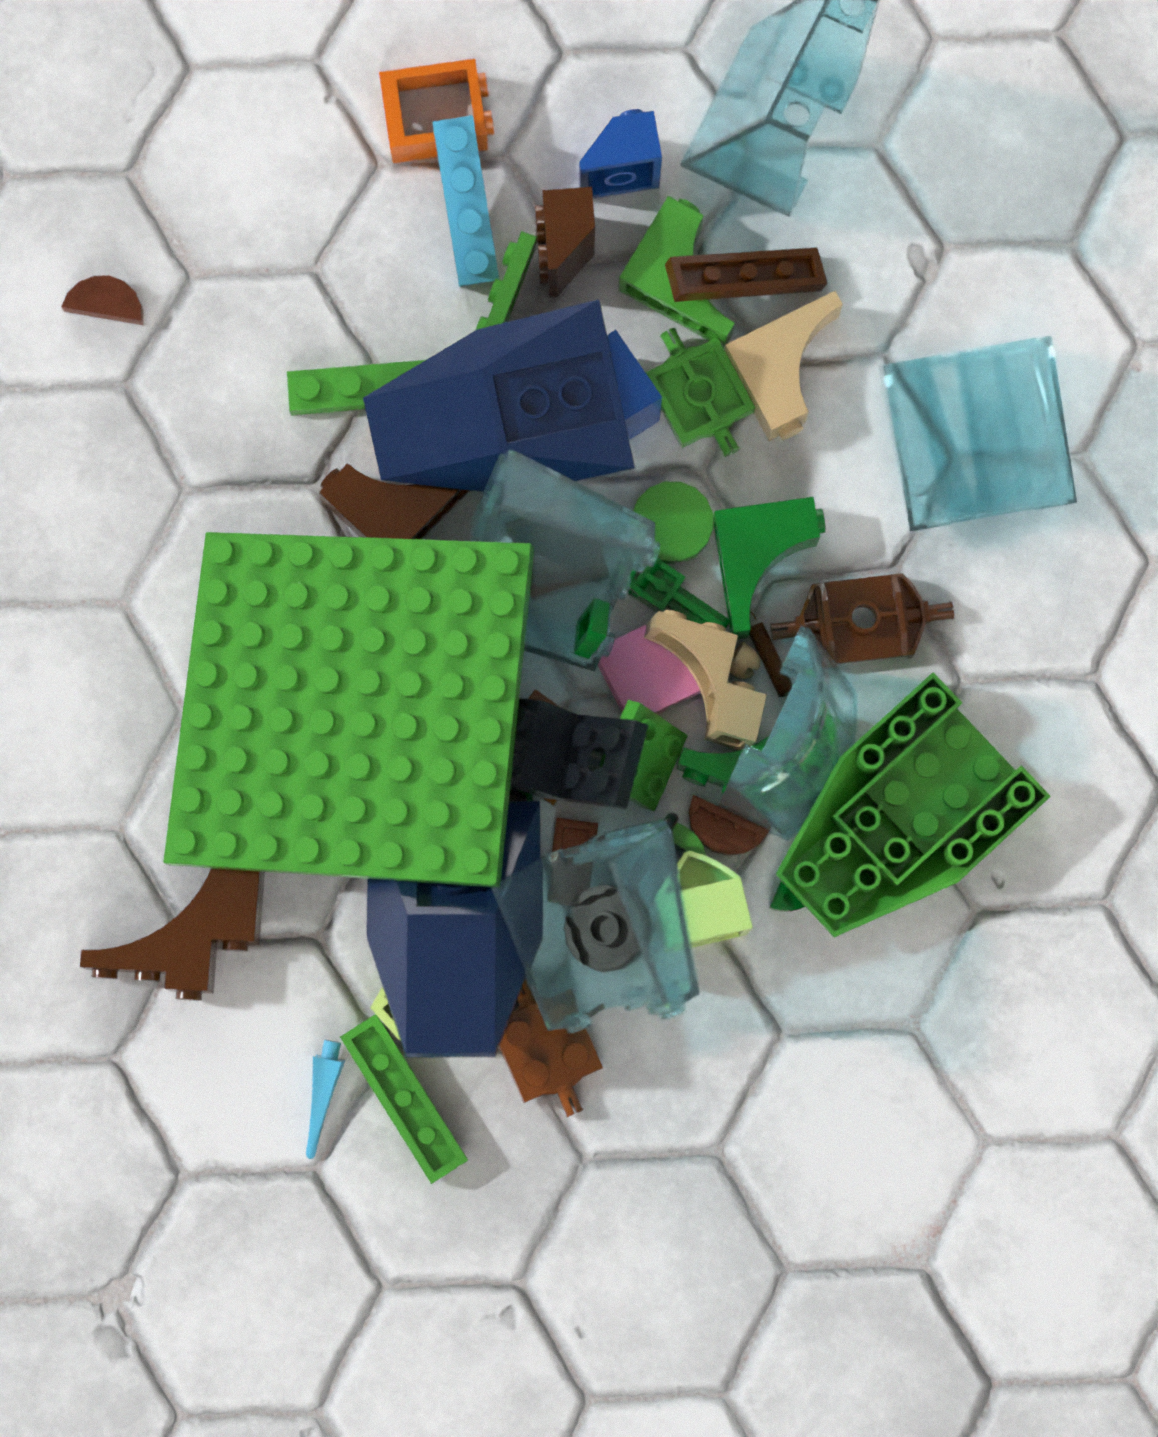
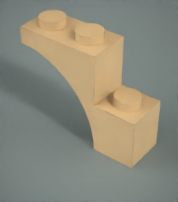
(707, 651)

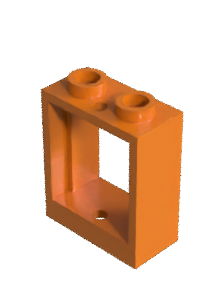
(423, 145)

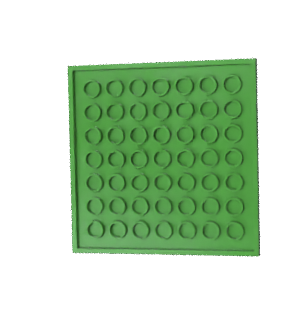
(351, 707)

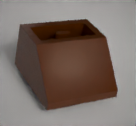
(564, 235)

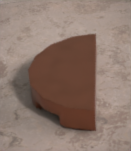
(104, 298)
(723, 830)

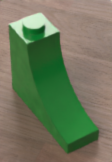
(753, 542)

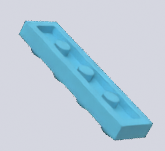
(465, 200)

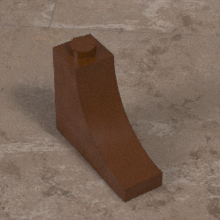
(386, 509)

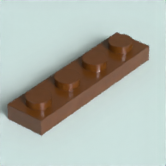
(745, 274)

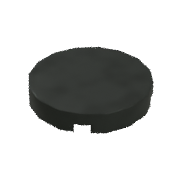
(600, 930)

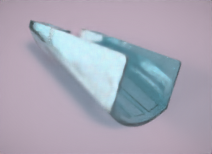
(978, 432)
(806, 742)

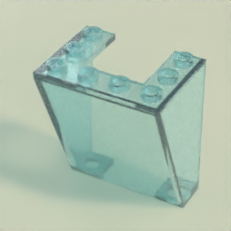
(793, 57)

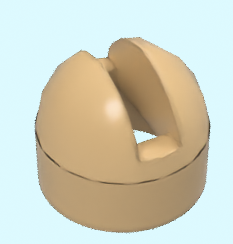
(743, 662)

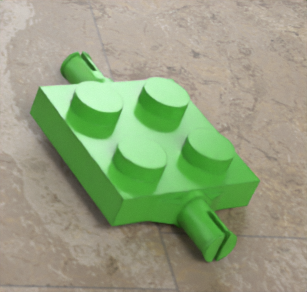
(700, 392)

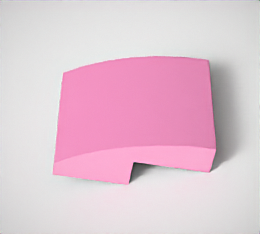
(646, 673)

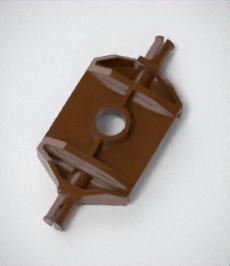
(897, 612)

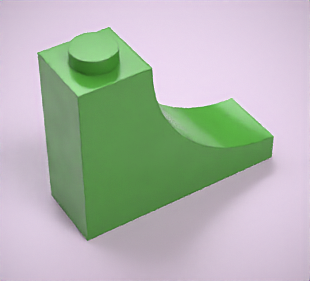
(646, 279)

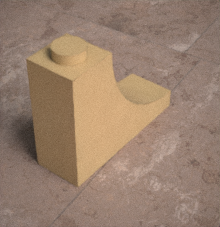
(770, 365)

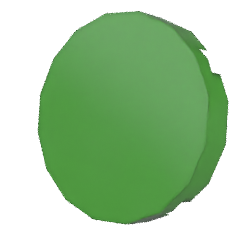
(680, 518)

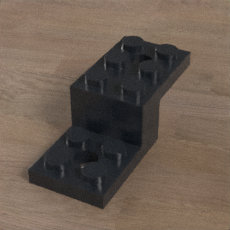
(562, 752)

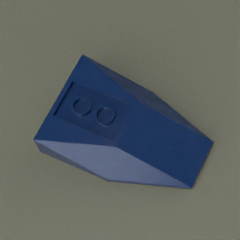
(517, 386)
(450, 954)

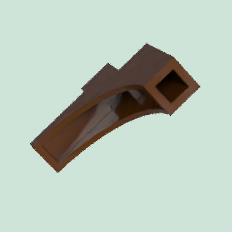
(186, 947)

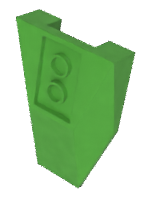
(905, 813)

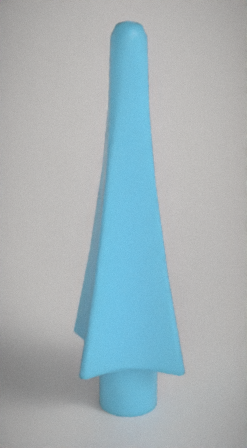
(324, 1080)

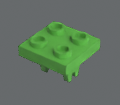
(658, 756)

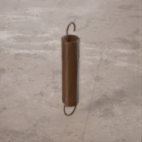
(770, 658)

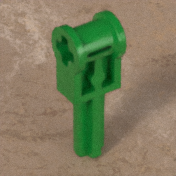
(661, 588)

